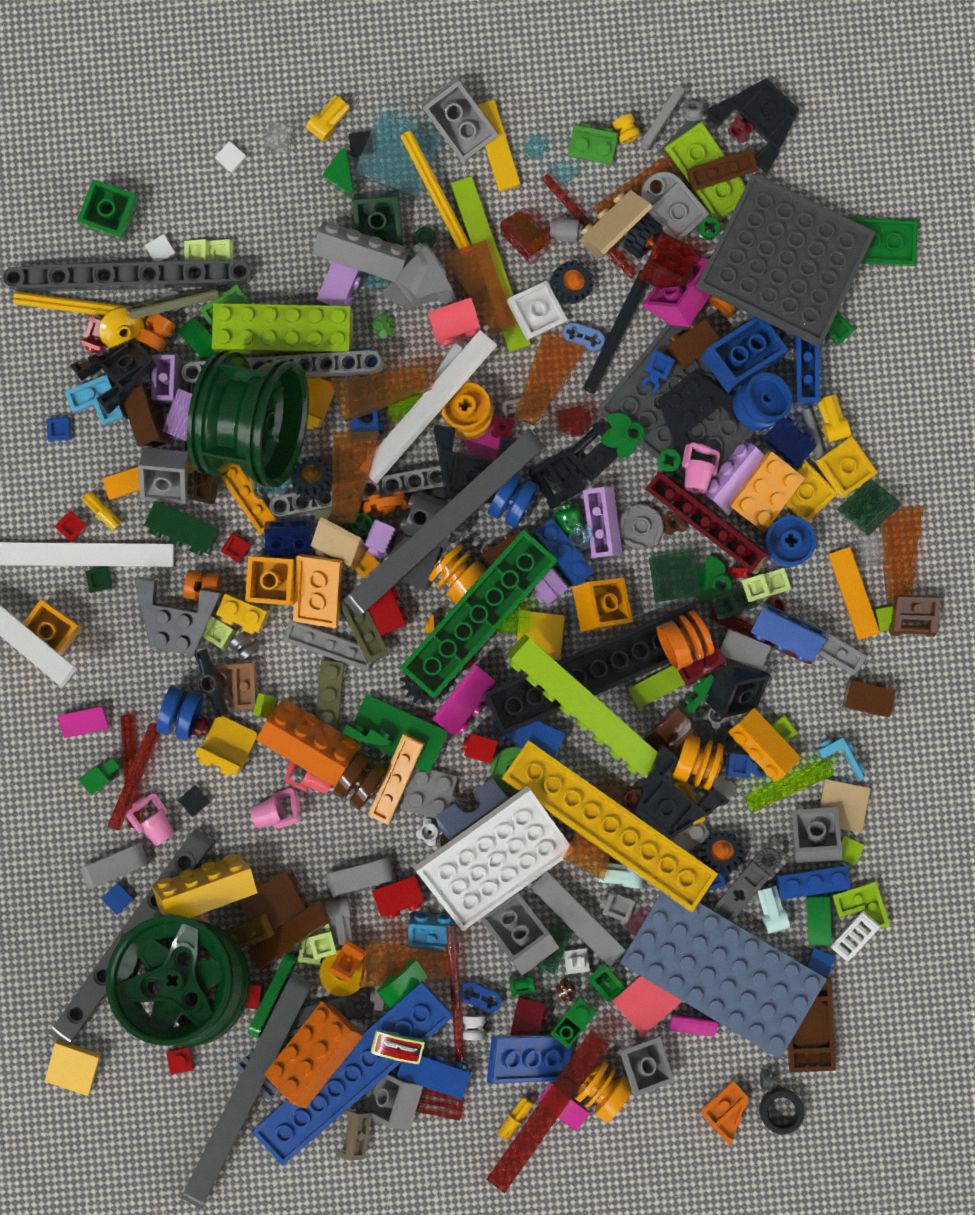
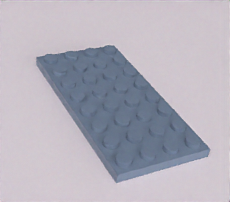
(724, 972)

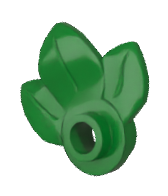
(619, 434)
(708, 579)

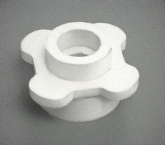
(422, 833)

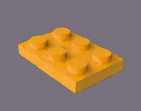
(766, 491)
(317, 590)

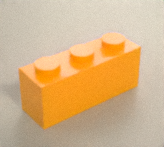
(764, 745)

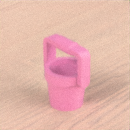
(699, 472)
(272, 811)
(155, 826)

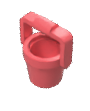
(310, 780)

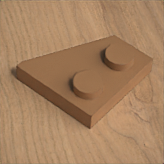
(240, 684)

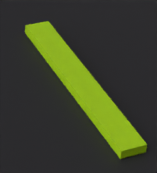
(478, 231)

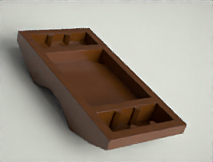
(814, 1041)

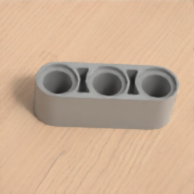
(114, 866)
(360, 876)

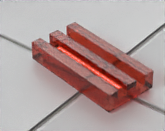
(441, 1104)

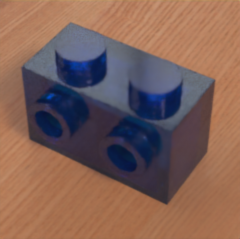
(790, 441)
(287, 537)

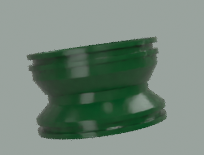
(178, 981)

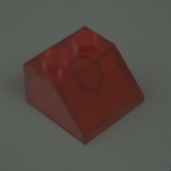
(525, 236)
(669, 263)

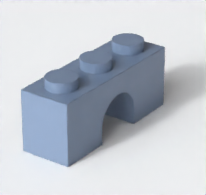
(454, 821)

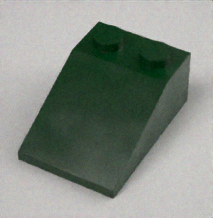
(379, 215)

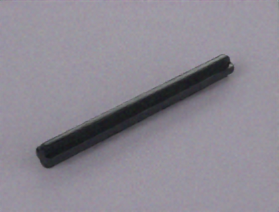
(615, 335)

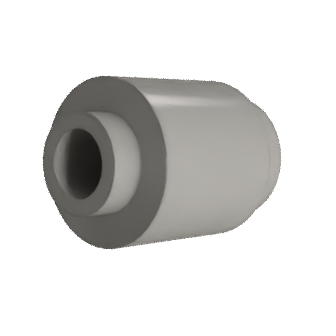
(566, 229)

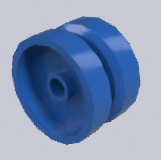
(762, 401)
(513, 499)
(802, 539)
(179, 712)

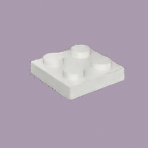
(536, 310)

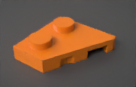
(726, 1110)

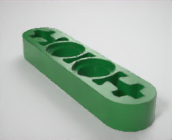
(272, 995)

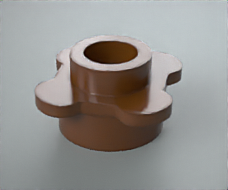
(670, 528)
(566, 990)

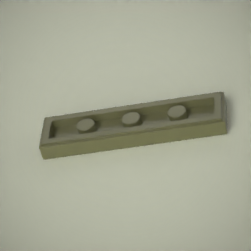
(172, 302)

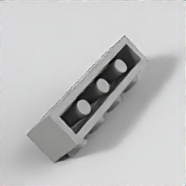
(360, 251)

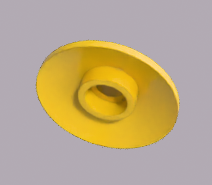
(114, 322)
(335, 984)

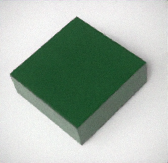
(99, 579)

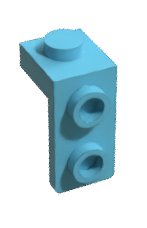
(829, 747)

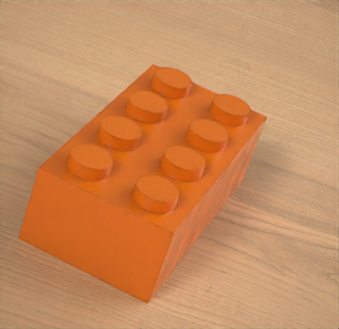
(308, 742)
(313, 1055)

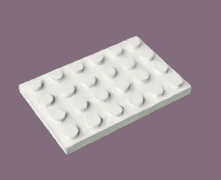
(493, 858)

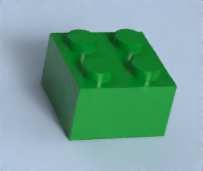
(108, 210)

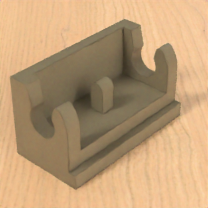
(356, 1134)

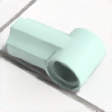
(622, 875)
(773, 914)

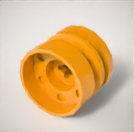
(457, 573)
(698, 761)
(602, 1089)

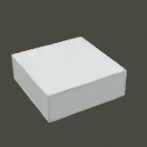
(230, 157)
(160, 249)

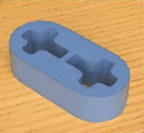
(585, 332)

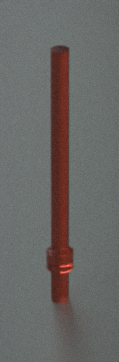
(618, 258)
(452, 950)

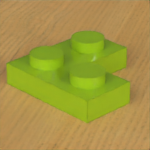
(862, 898)

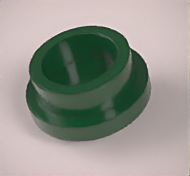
(425, 235)

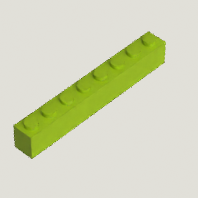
(583, 705)

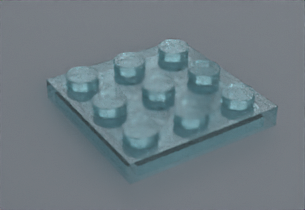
(387, 159)

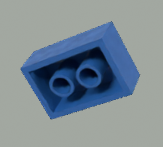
(744, 353)

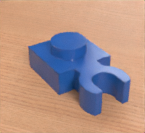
(658, 368)
(741, 766)

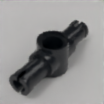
(206, 673)

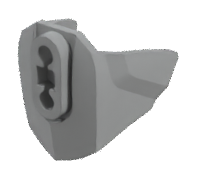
(420, 280)

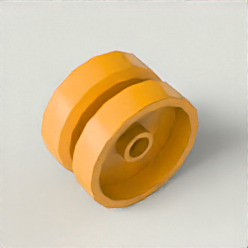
(469, 412)

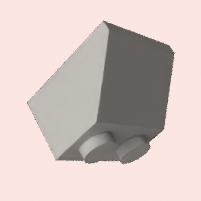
(164, 475)
(817, 835)
(646, 1065)
(393, 1101)

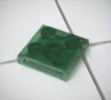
(869, 507)
(674, 576)

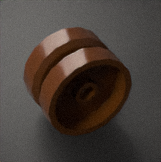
(358, 779)

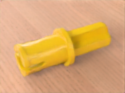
(101, 510)
(515, 1118)

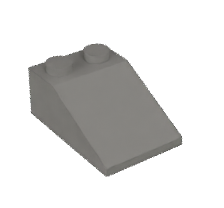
(459, 119)
(520, 933)

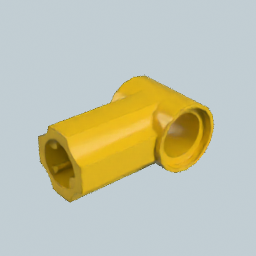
(324, 123)
(835, 425)

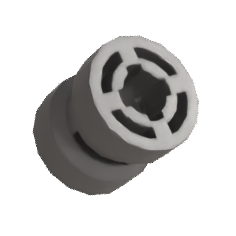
(240, 642)

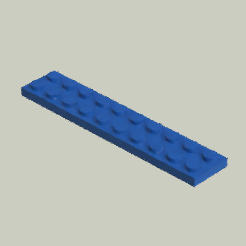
(293, 1127)

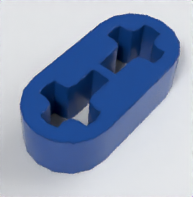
(483, 991)

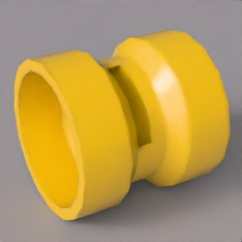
(627, 130)

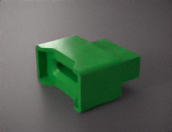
(100, 776)

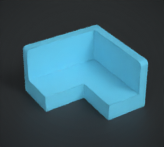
(85, 396)

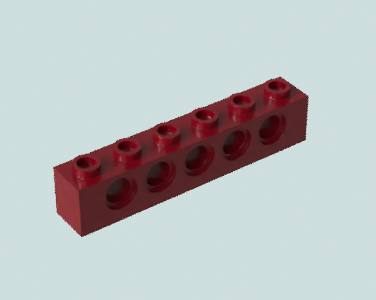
(708, 522)

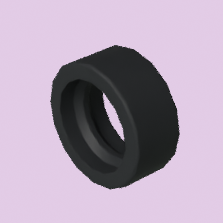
(799, 1111)

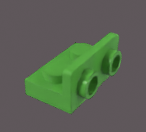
(592, 144)

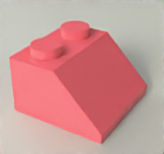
(454, 321)

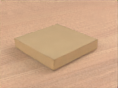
(850, 800)

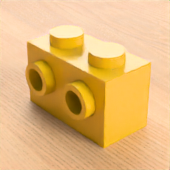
(247, 614)

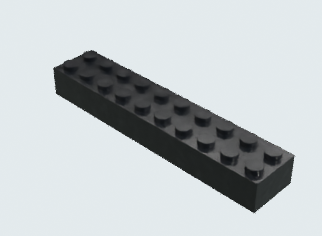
(595, 668)

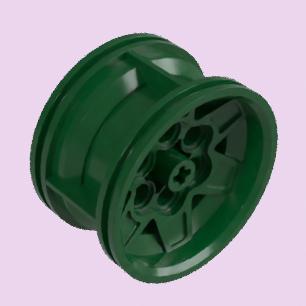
(248, 418)

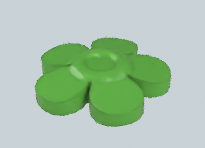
(384, 325)

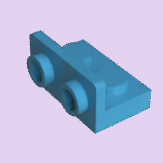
(428, 930)

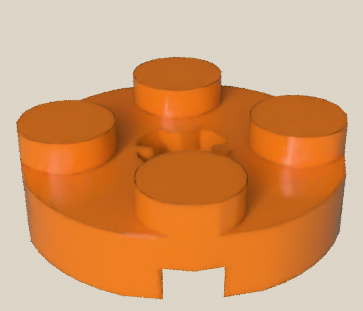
(385, 505)

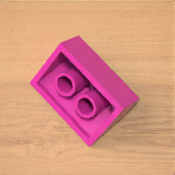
(679, 304)
(464, 701)

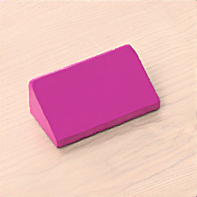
(83, 722)
(692, 1025)

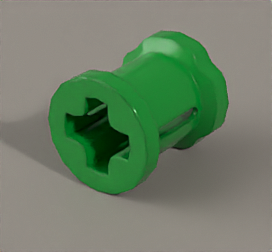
(714, 223)
(522, 985)

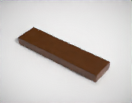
(290, 935)

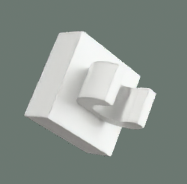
(576, 960)

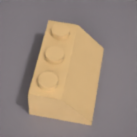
(614, 223)

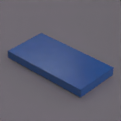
(526, 1058)

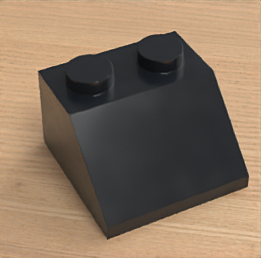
(736, 689)

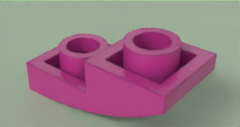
(573, 1114)

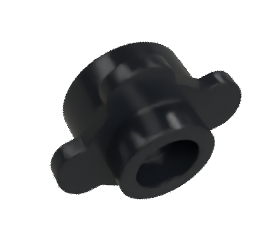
(729, 745)

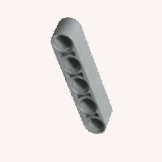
(578, 919)

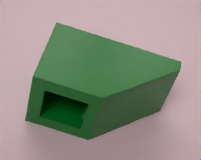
(573, 1021)

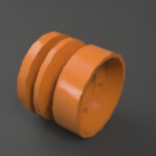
(690, 637)

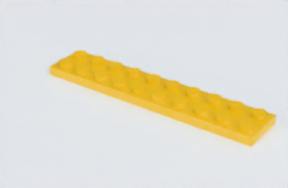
(610, 826)

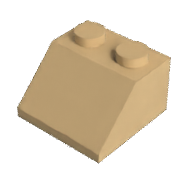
(338, 544)

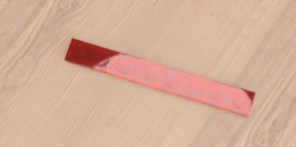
(548, 1111)

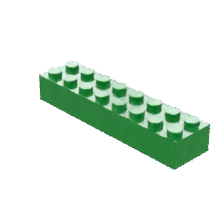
(479, 614)

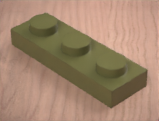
(365, 634)
(329, 692)

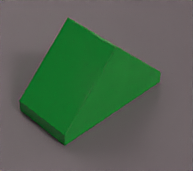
(339, 173)
(198, 338)
(605, 981)

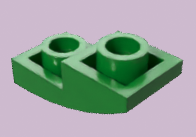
(701, 690)
(373, 737)
(819, 920)
(399, 985)

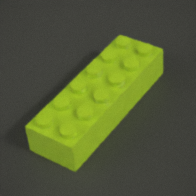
(282, 329)

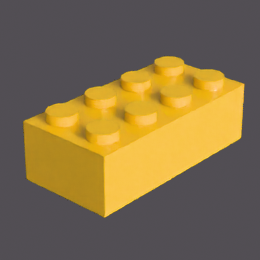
(205, 887)

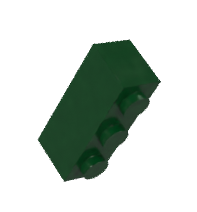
(181, 528)

